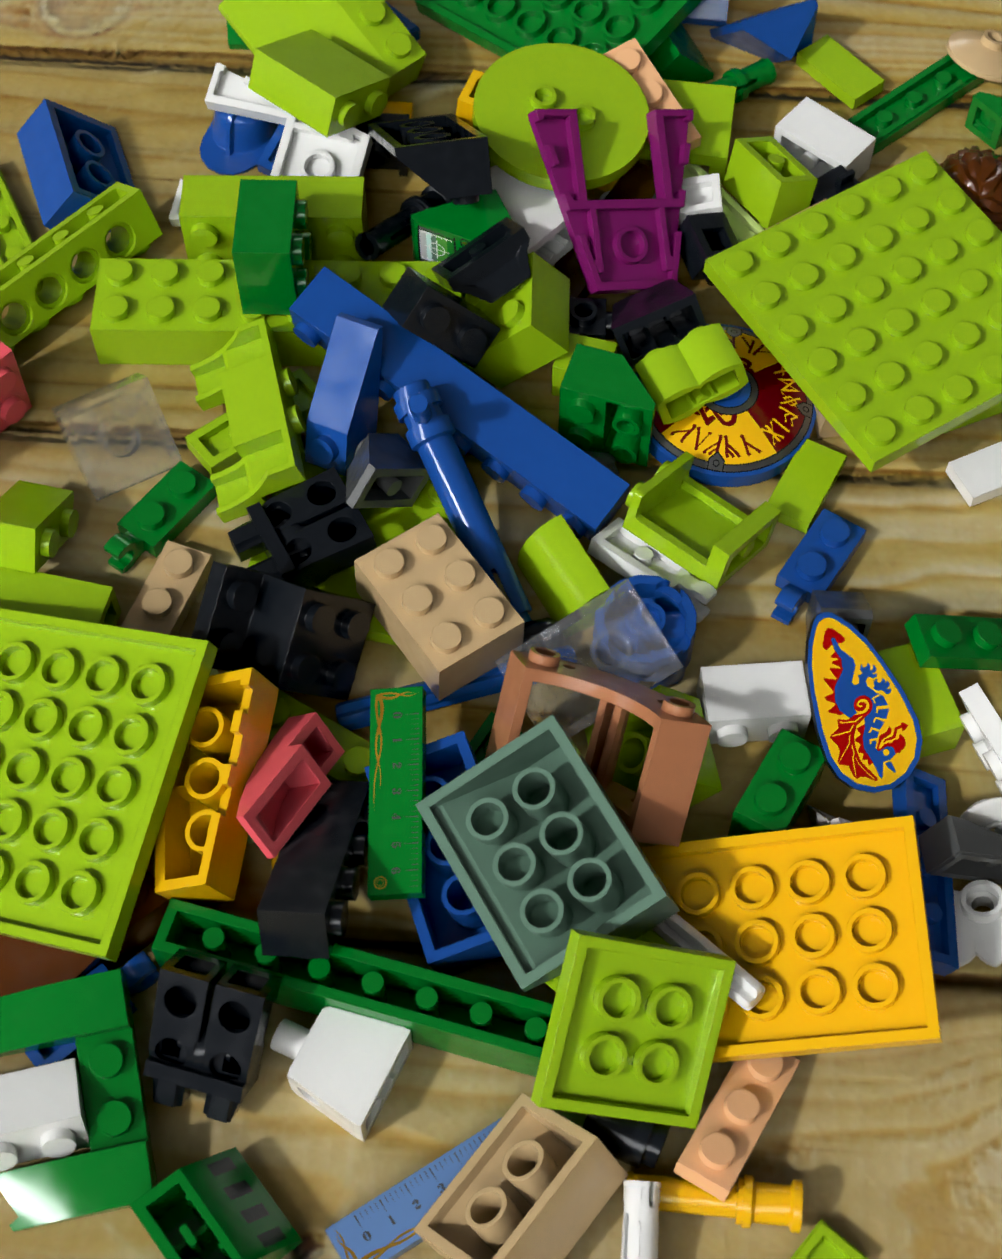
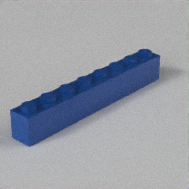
(486, 422)

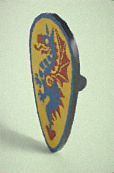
(858, 708)

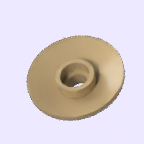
(977, 52)

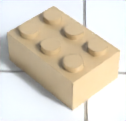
(438, 605)

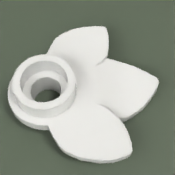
(978, 931)

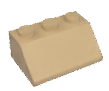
(524, 1190)

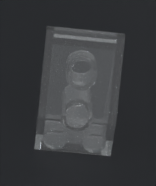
(605, 634)

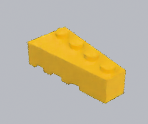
(200, 837)

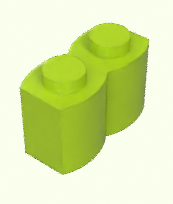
(692, 373)

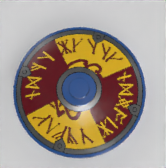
(747, 433)

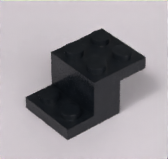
(284, 630)

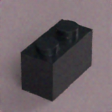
(441, 317)

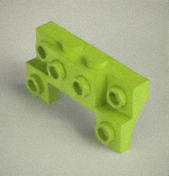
(260, 417)

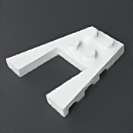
(301, 148)

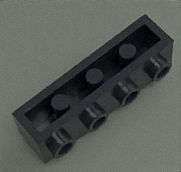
(317, 876)

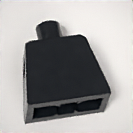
(655, 319)

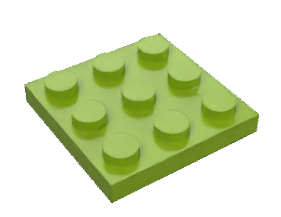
(633, 1030)

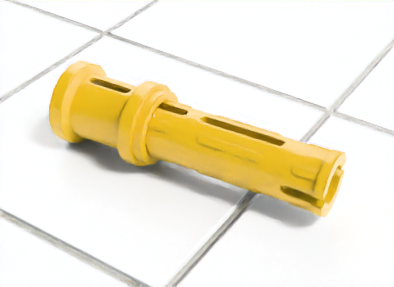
(747, 1201)

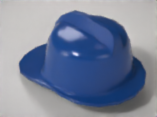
(234, 143)

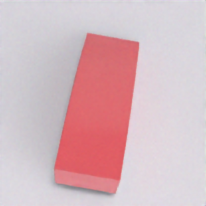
(288, 781)

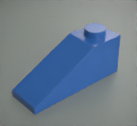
(345, 394)

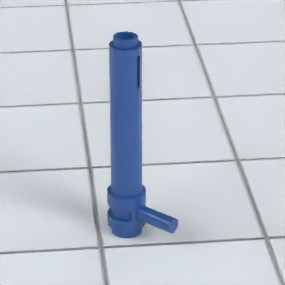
(432, 437)

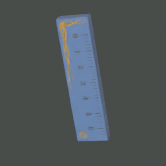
(387, 1222)

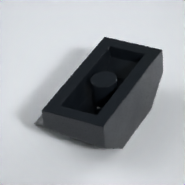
(489, 263)

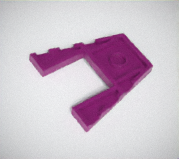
(619, 241)

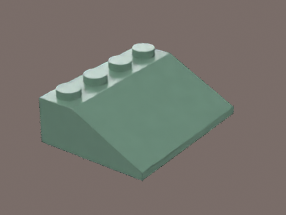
(543, 852)

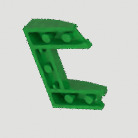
(121, 1164)

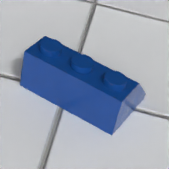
(69, 159)

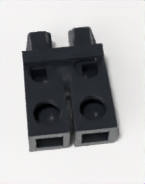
(305, 531)
(208, 1031)

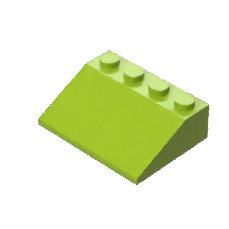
(359, 26)

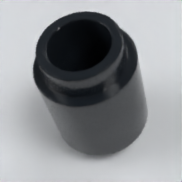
(629, 1139)

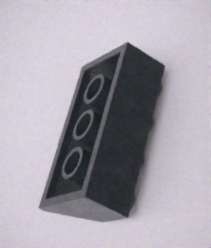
(441, 152)

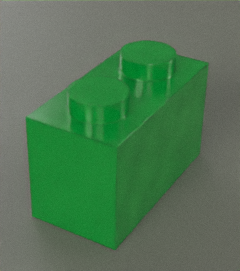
(779, 787)

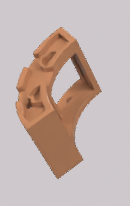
(674, 753)

